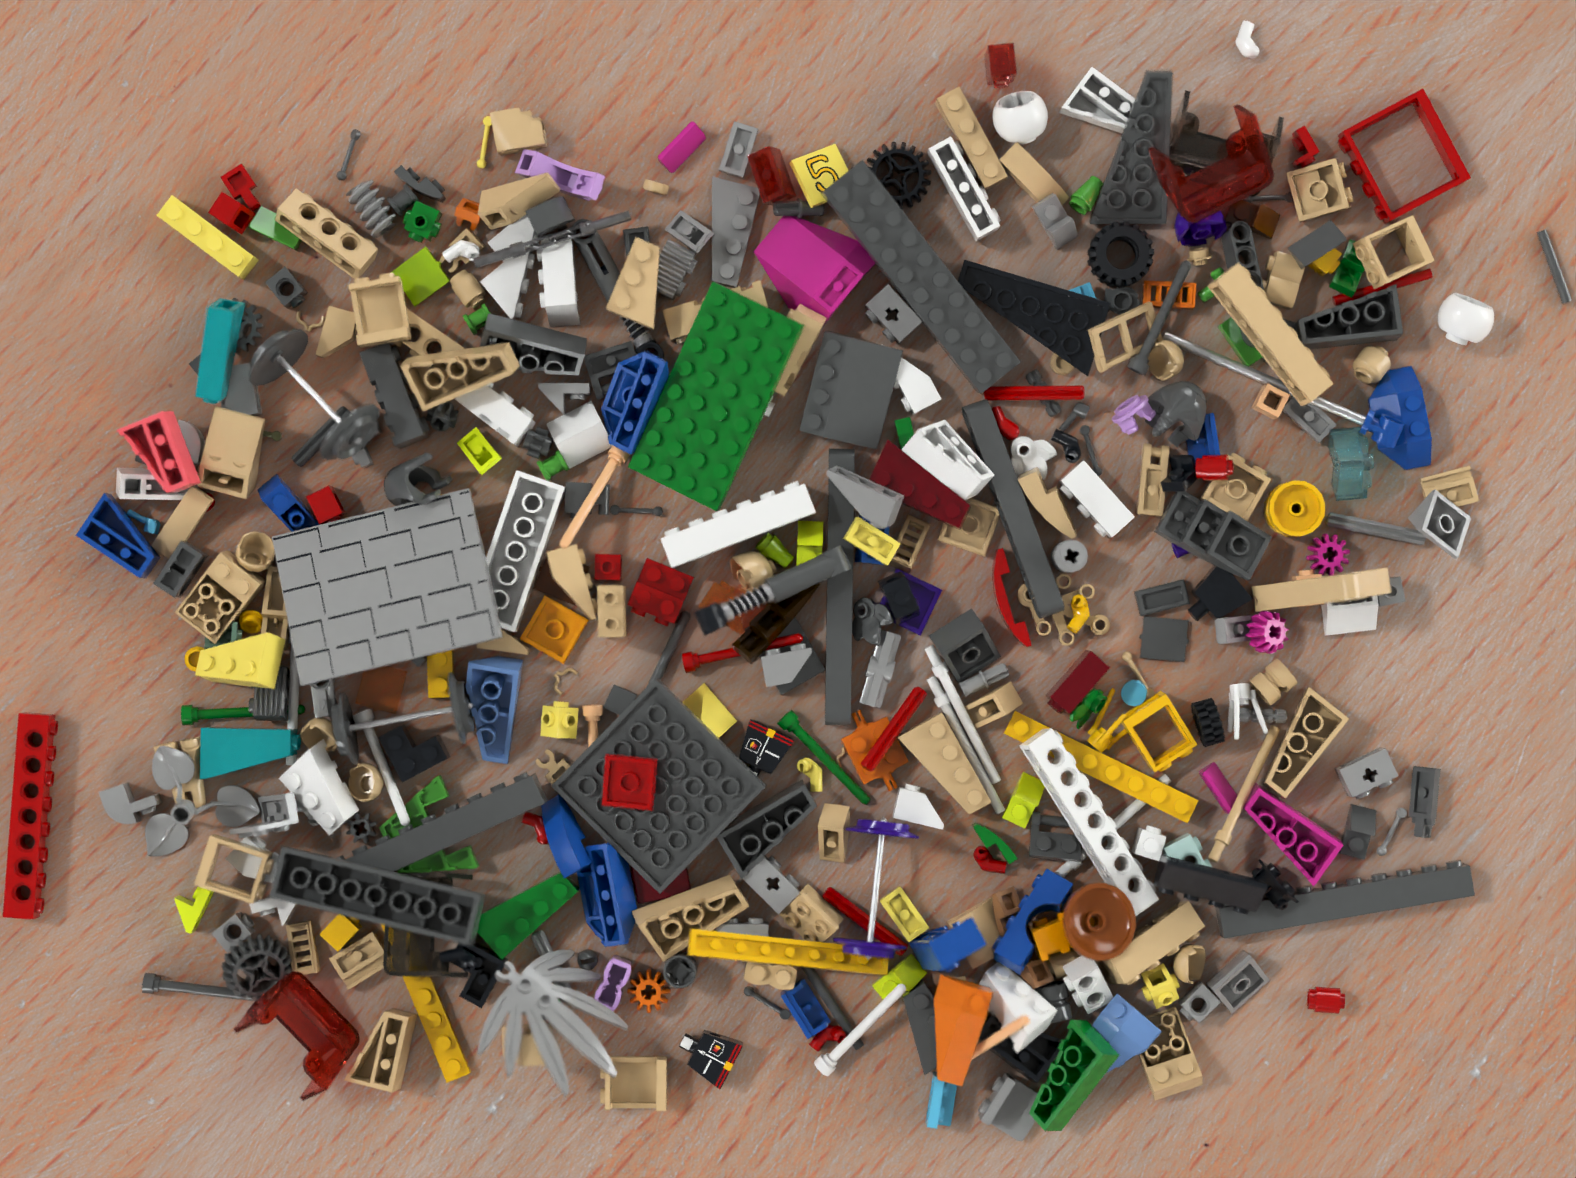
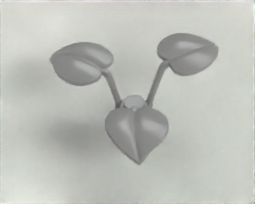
(167, 832)

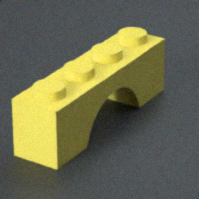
(207, 237)

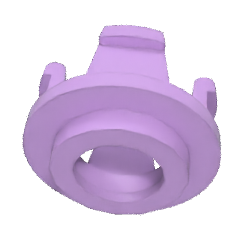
(1125, 411)

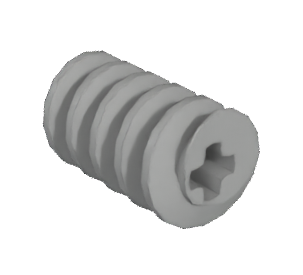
(371, 208)
(1077, 561)

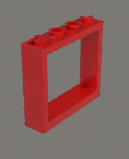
(1436, 133)

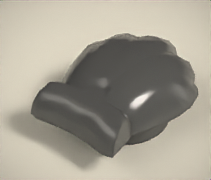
(1121, 299)

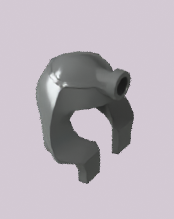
(1176, 403)
(402, 479)

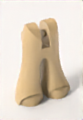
(196, 785)

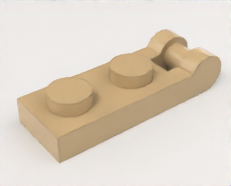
(1150, 492)

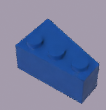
(944, 947)

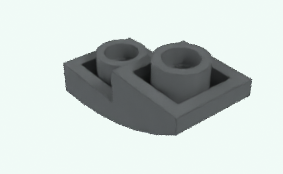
(427, 188)

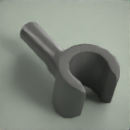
(1080, 410)

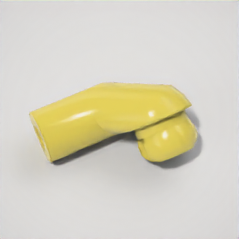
(813, 771)

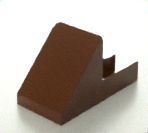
(1259, 217)

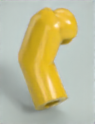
(1080, 612)

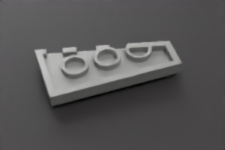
(732, 222)

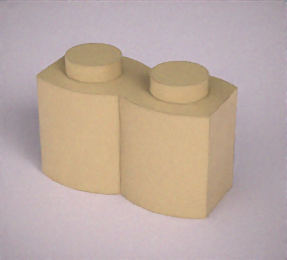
(1282, 279)
(778, 976)

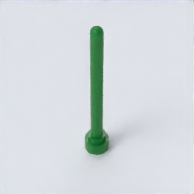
(192, 714)
(791, 723)

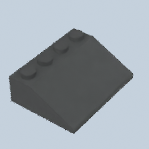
(851, 390)

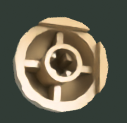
(751, 570)

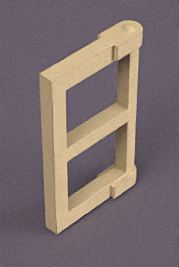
(1120, 320)

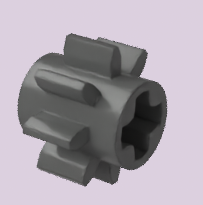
(442, 416)
(538, 442)
(368, 825)

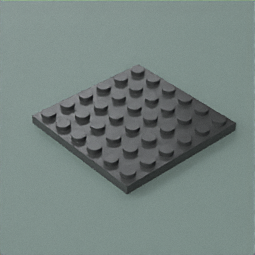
(696, 787)

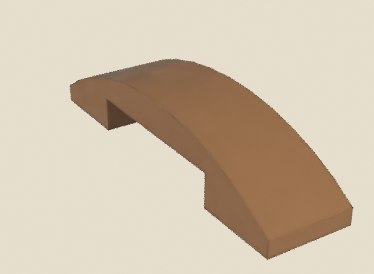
(1005, 905)

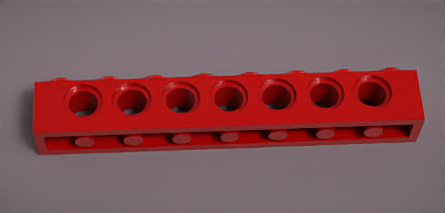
(14, 903)

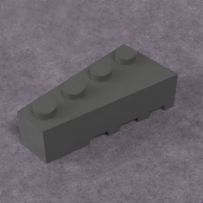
(1355, 322)
(536, 346)
(394, 395)
(765, 826)

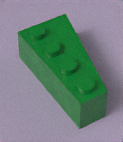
(517, 917)
(1073, 1076)

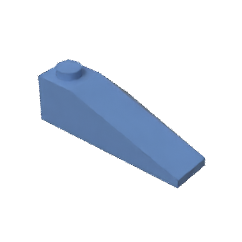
(494, 692)
(1125, 1029)

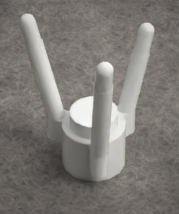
(1240, 696)

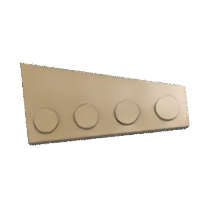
(1307, 737)

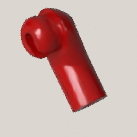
(1006, 426)
(987, 862)
(830, 1033)

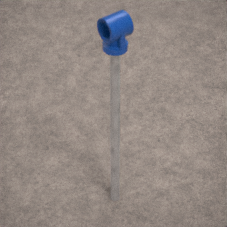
(1385, 430)

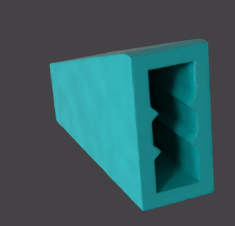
(219, 349)
(235, 749)

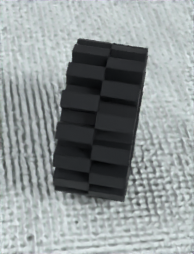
(1208, 722)

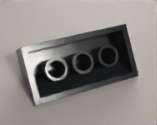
(1209, 883)

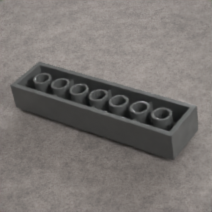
(377, 895)

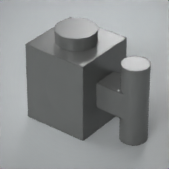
(576, 494)

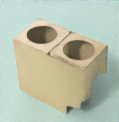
(517, 131)

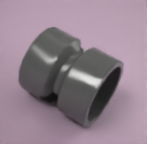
(680, 970)
(1055, 994)

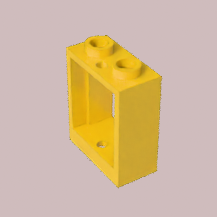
(1145, 710)

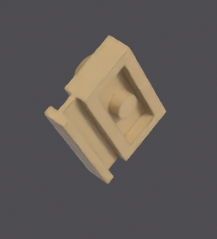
(1455, 485)
(359, 960)

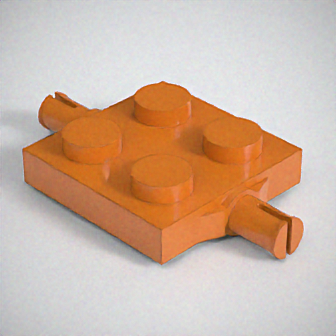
(861, 741)

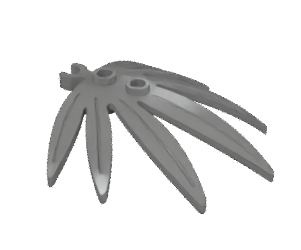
(538, 999)

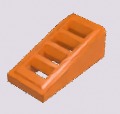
(1191, 294)

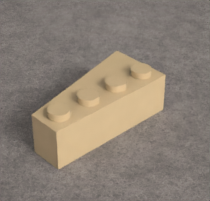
(681, 317)
(454, 373)
(944, 758)
(700, 908)
(1152, 943)

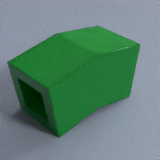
(904, 430)

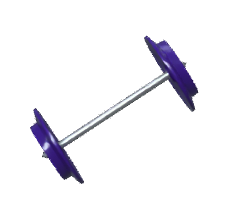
(869, 947)

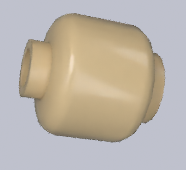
(1371, 364)

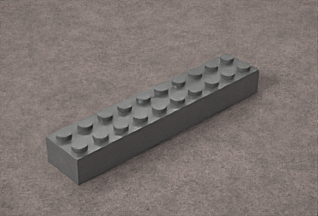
(920, 277)

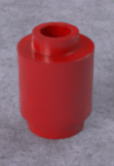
(1214, 467)
(1325, 1000)

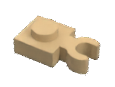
(469, 236)
(555, 769)

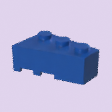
(118, 538)

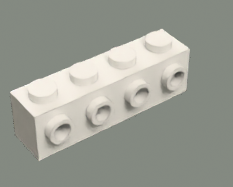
(963, 188)

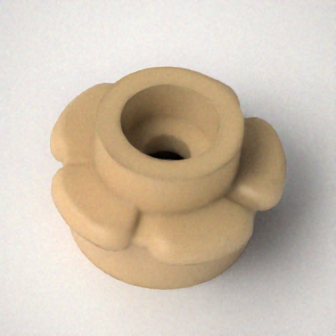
(1199, 255)

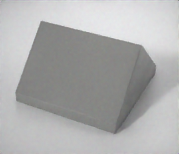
(1441, 522)
(1237, 981)

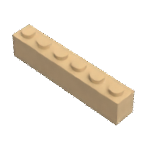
(1270, 334)

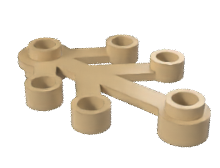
(1058, 617)

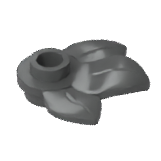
(869, 624)

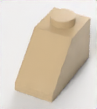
(337, 331)
(993, 705)
(832, 832)

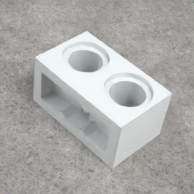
(1088, 983)

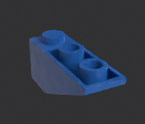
(286, 504)

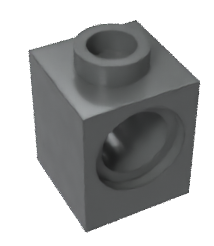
(277, 283)

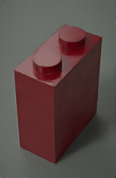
(1076, 682)

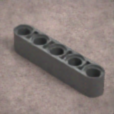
(1246, 248)

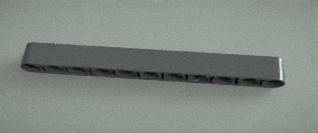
(839, 601)

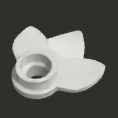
(1036, 455)

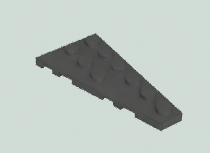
(1131, 185)

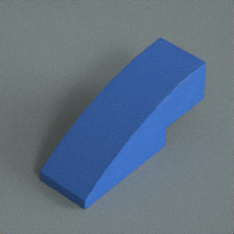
(564, 836)

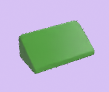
(265, 224)
(1231, 332)

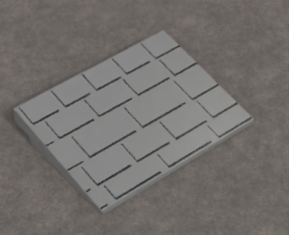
(386, 587)

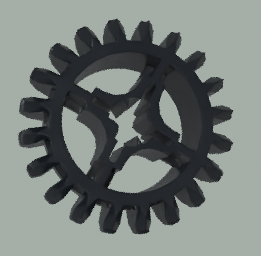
(908, 170)

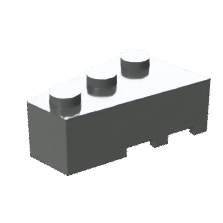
(921, 1015)

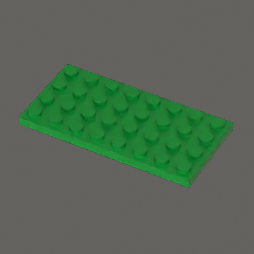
(715, 396)

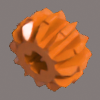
(641, 985)

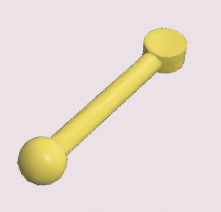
(481, 163)

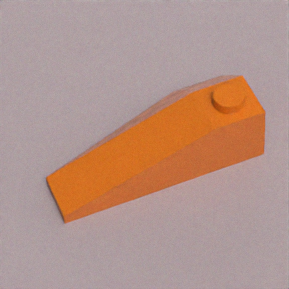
(958, 1023)

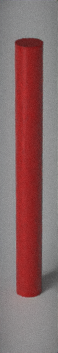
(1400, 282)

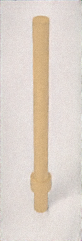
(1224, 836)

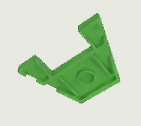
(417, 810)

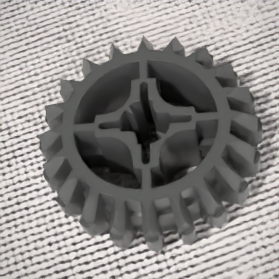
(253, 960)

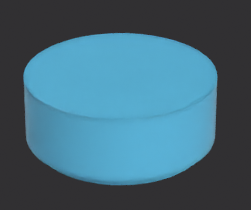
(1134, 692)

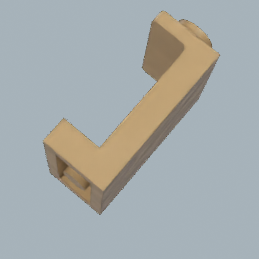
(380, 310)
(612, 611)
(638, 1083)

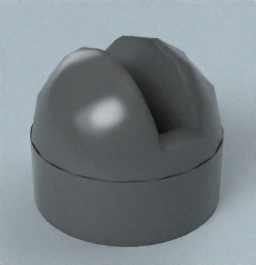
(586, 954)

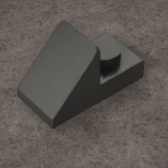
(1357, 831)

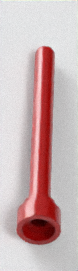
(693, 661)

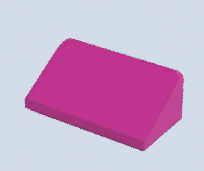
(681, 147)
(1218, 786)

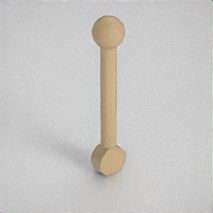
(1126, 656)

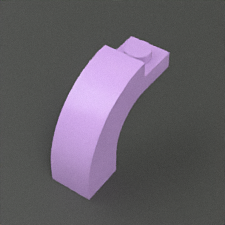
(571, 180)

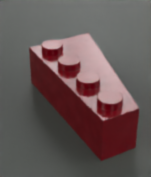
(920, 488)

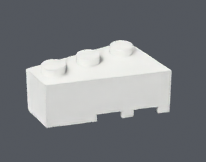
(1099, 102)
(559, 283)
(499, 412)
(949, 459)
(320, 788)
(1015, 998)

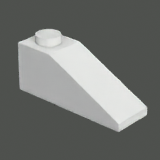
(141, 484)

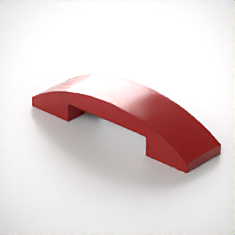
(1001, 567)

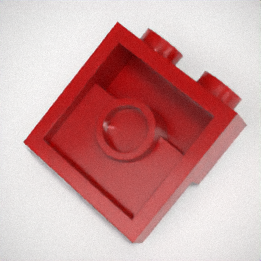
(660, 592)

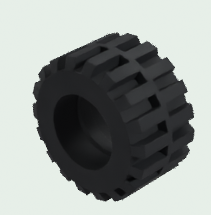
(1136, 239)

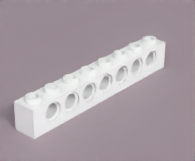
(1036, 751)

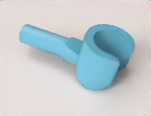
(151, 525)

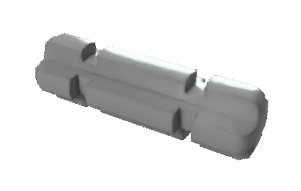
(1269, 715)

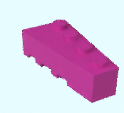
(1296, 835)

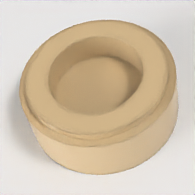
(655, 187)
(1060, 366)

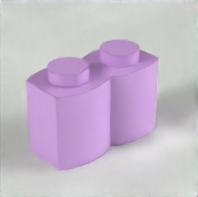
(615, 977)

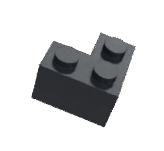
(412, 759)
(483, 976)

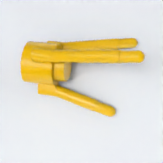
(1101, 738)

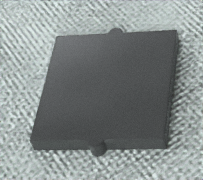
(1164, 639)

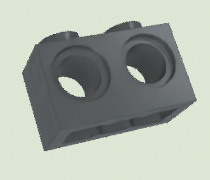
(180, 569)

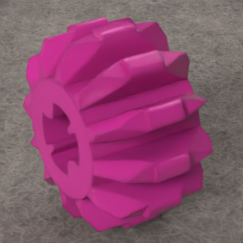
(1321, 547)
(1267, 632)

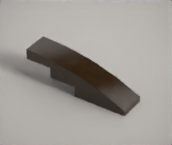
(770, 624)

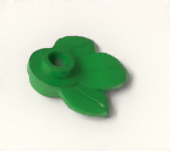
(1092, 702)

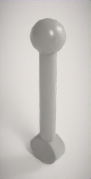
(1401, 813)

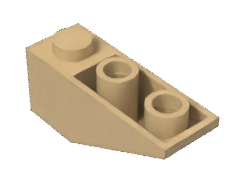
(508, 202)

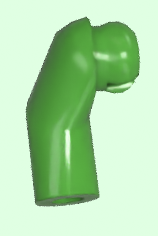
(1206, 294)

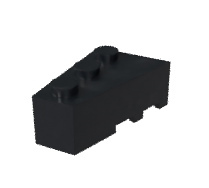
(1032, 1059)

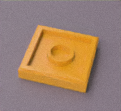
(554, 629)

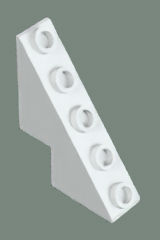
(509, 278)

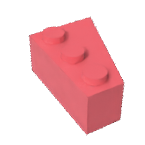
(163, 450)

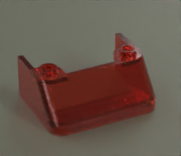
(1223, 182)
(312, 1022)

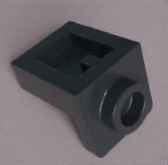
(1182, 474)

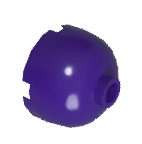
(1196, 233)

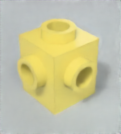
(559, 720)
(1160, 986)

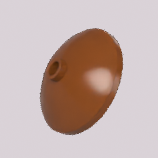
(1113, 921)

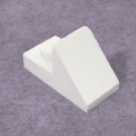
(267, 906)

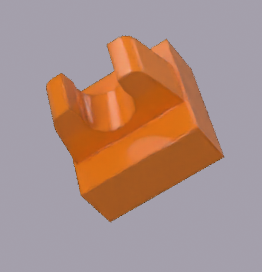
(467, 211)

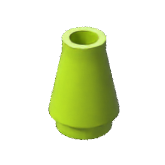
(773, 549)

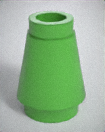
(1086, 195)

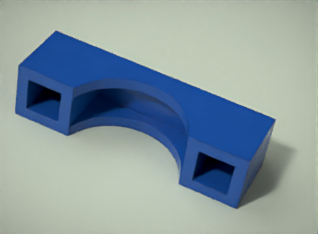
(1048, 895)

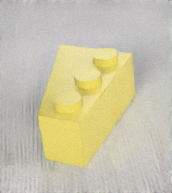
(243, 662)

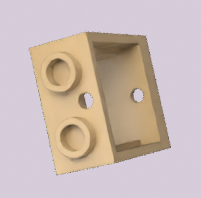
(1412, 242)
(209, 861)

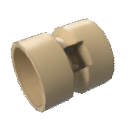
(1273, 682)

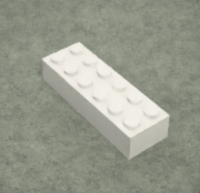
(738, 525)
(521, 543)

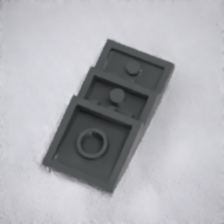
(1213, 534)

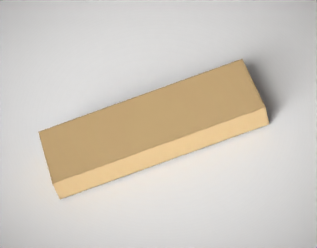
(182, 521)

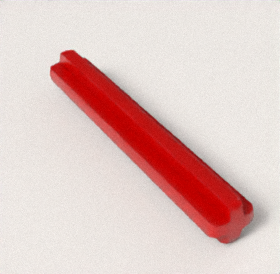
(1034, 393)
(893, 729)
(861, 918)

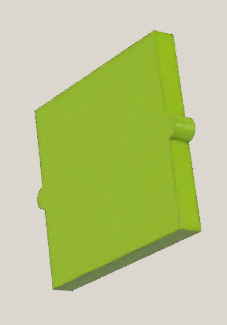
(421, 276)

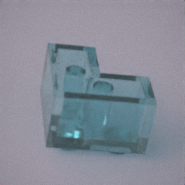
(1350, 463)

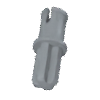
(984, 679)

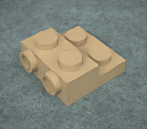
(1320, 189)
(1240, 491)

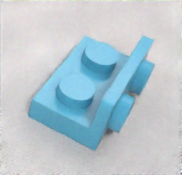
(940, 1103)

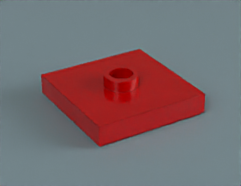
(629, 782)

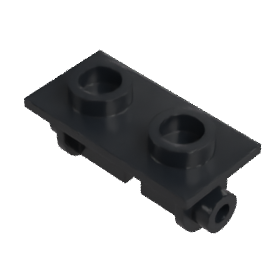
(1281, 891)

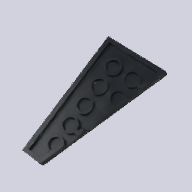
(1043, 311)

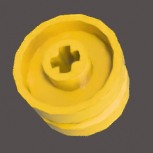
(1307, 515)

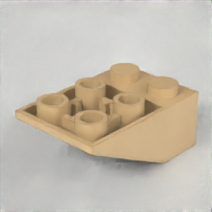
(232, 453)
(568, 573)
(220, 596)
(1170, 1058)

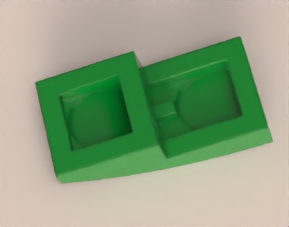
(1348, 272)
(990, 838)

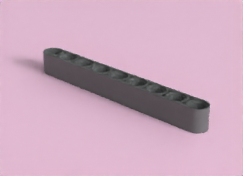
(1013, 509)

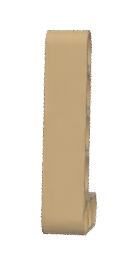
(1321, 590)

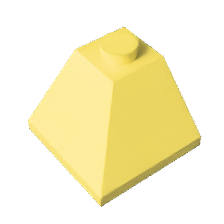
(710, 710)

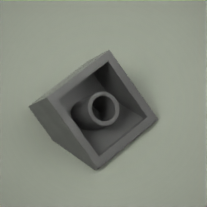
(965, 645)

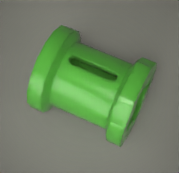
(477, 319)
(552, 465)

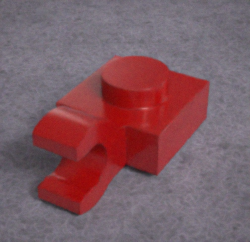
(240, 185)

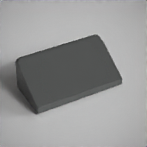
(1316, 244)

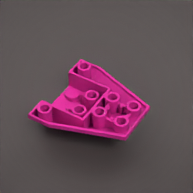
(812, 264)

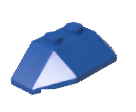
(1402, 397)
(633, 398)
(608, 895)

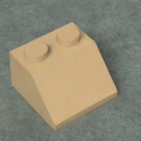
(985, 921)

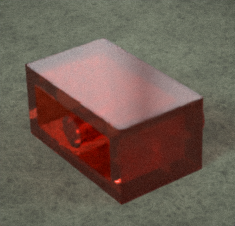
(1000, 65)
(771, 175)

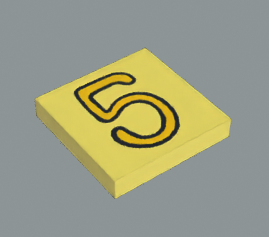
(817, 172)

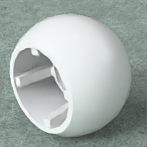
(1020, 117)
(1465, 319)

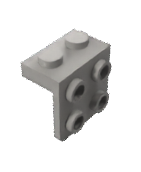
(276, 814)
(1009, 1107)

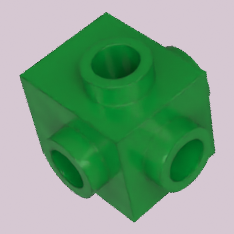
(419, 213)

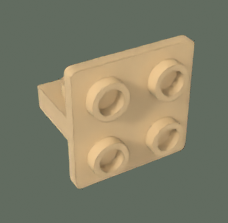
(811, 916)

